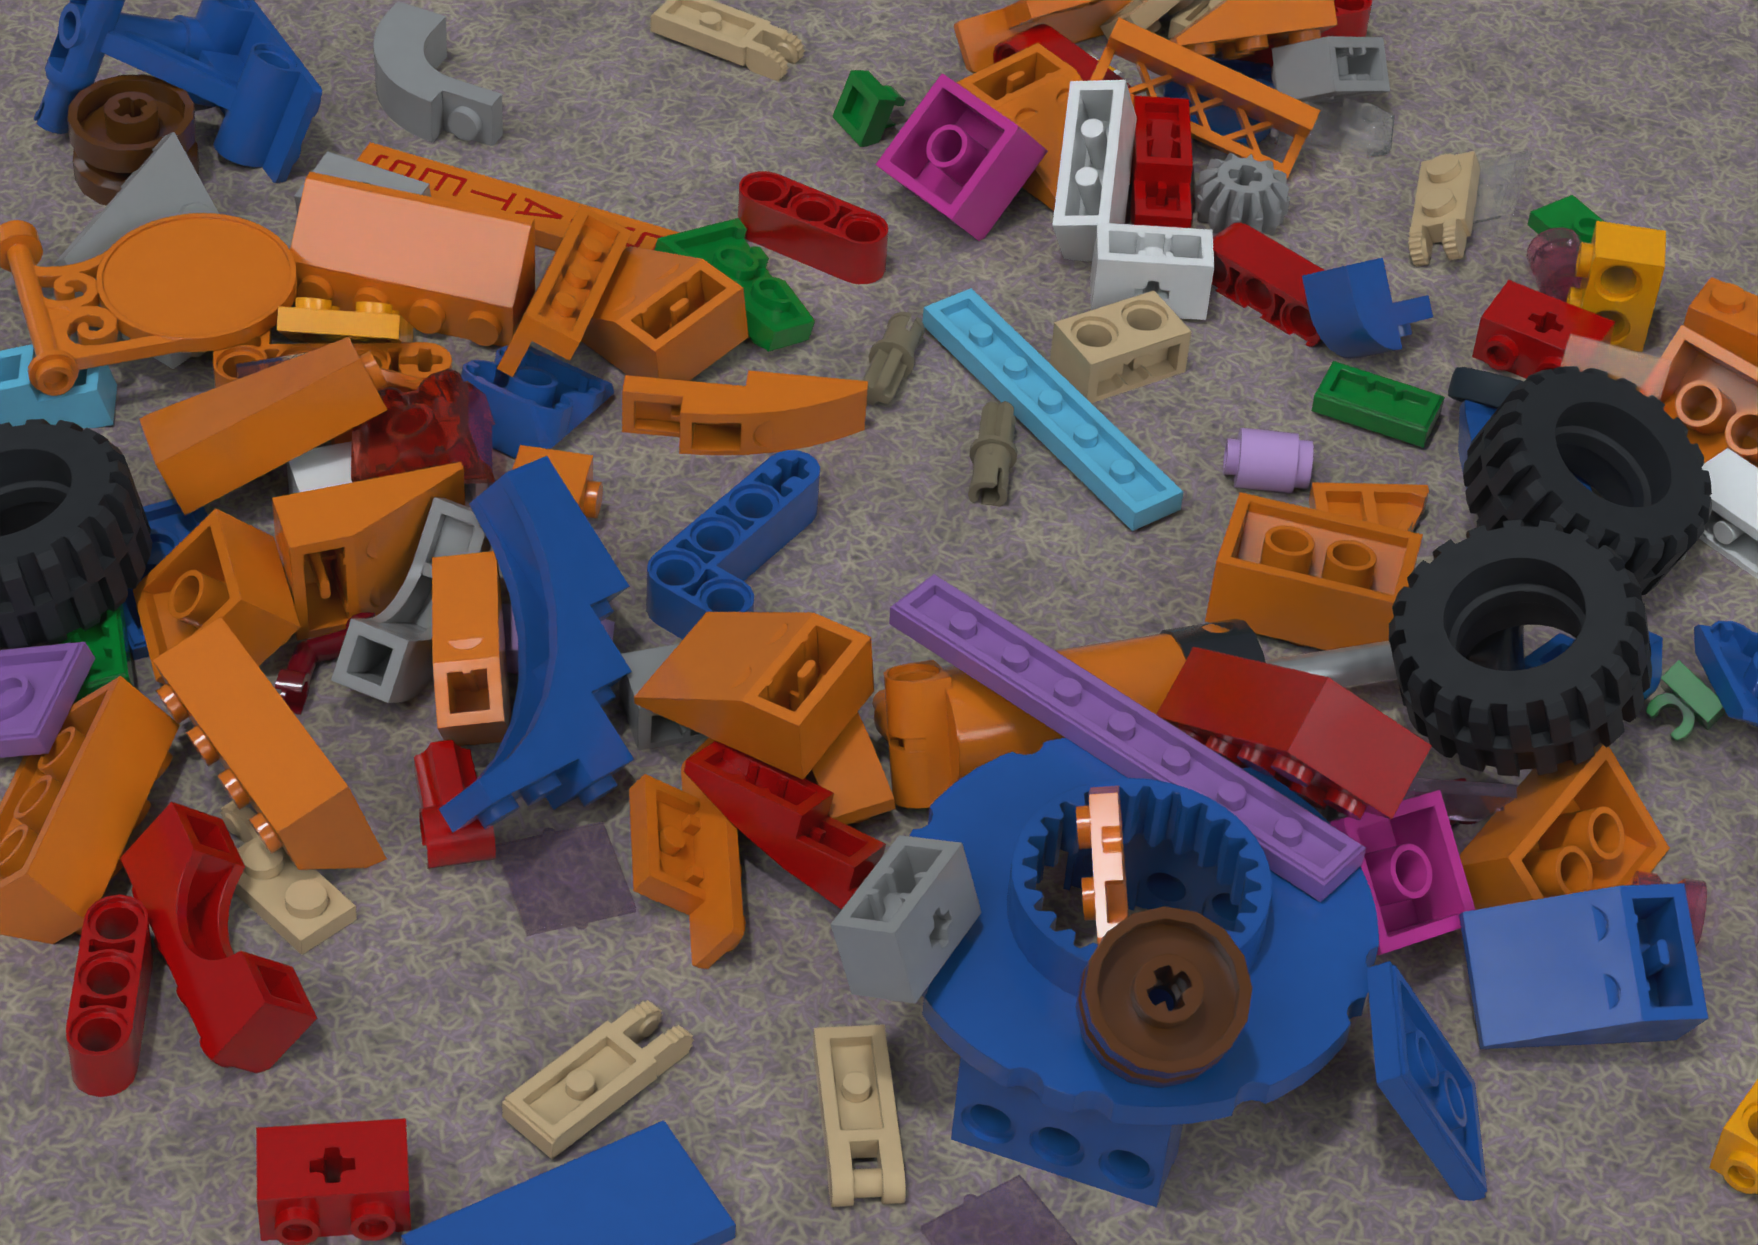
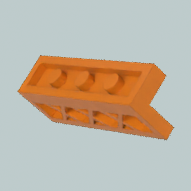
(1213, 81)
(569, 288)

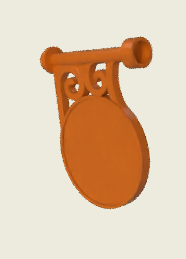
(165, 285)

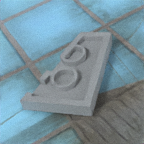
(158, 189)

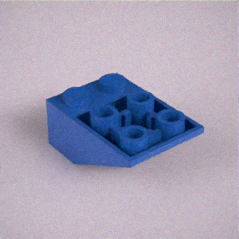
(1585, 968)

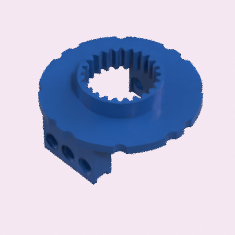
(1014, 982)

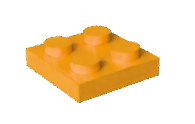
(320, 322)

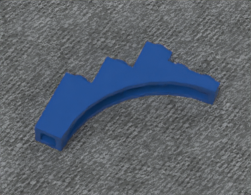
(567, 662)

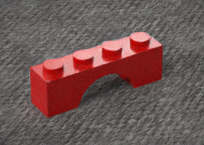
(239, 1002)

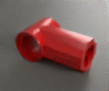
(440, 776)

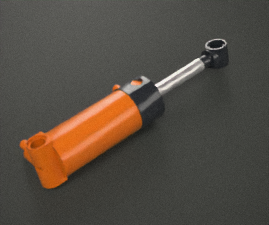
(950, 724)

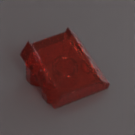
(425, 429)

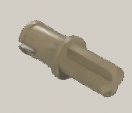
(892, 358)
(993, 454)

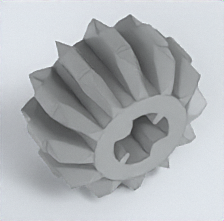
(1242, 193)

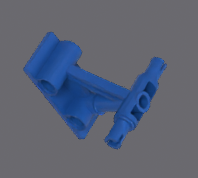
(220, 58)

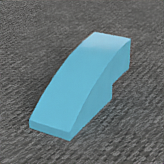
(87, 403)

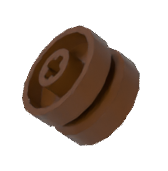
(118, 126)
(1189, 961)

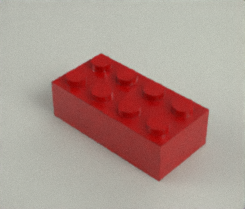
(1297, 731)

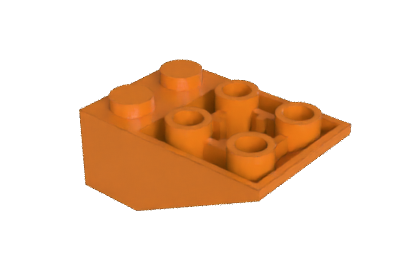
(1251, 25)
(1033, 94)
(666, 315)
(355, 542)
(765, 684)

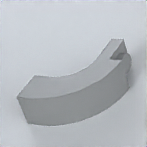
(415, 94)
(393, 651)

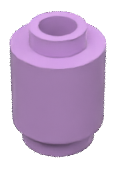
(1268, 460)

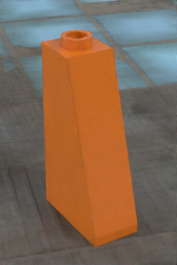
(261, 421)

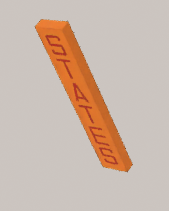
(467, 187)

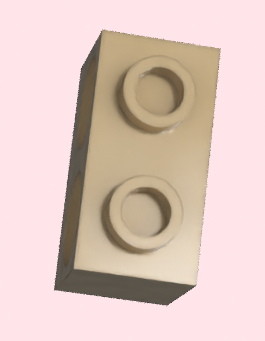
(1120, 346)

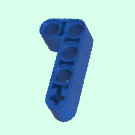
(726, 544)

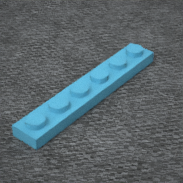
(1053, 409)

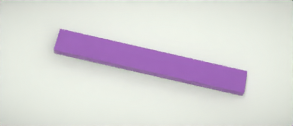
(1121, 730)

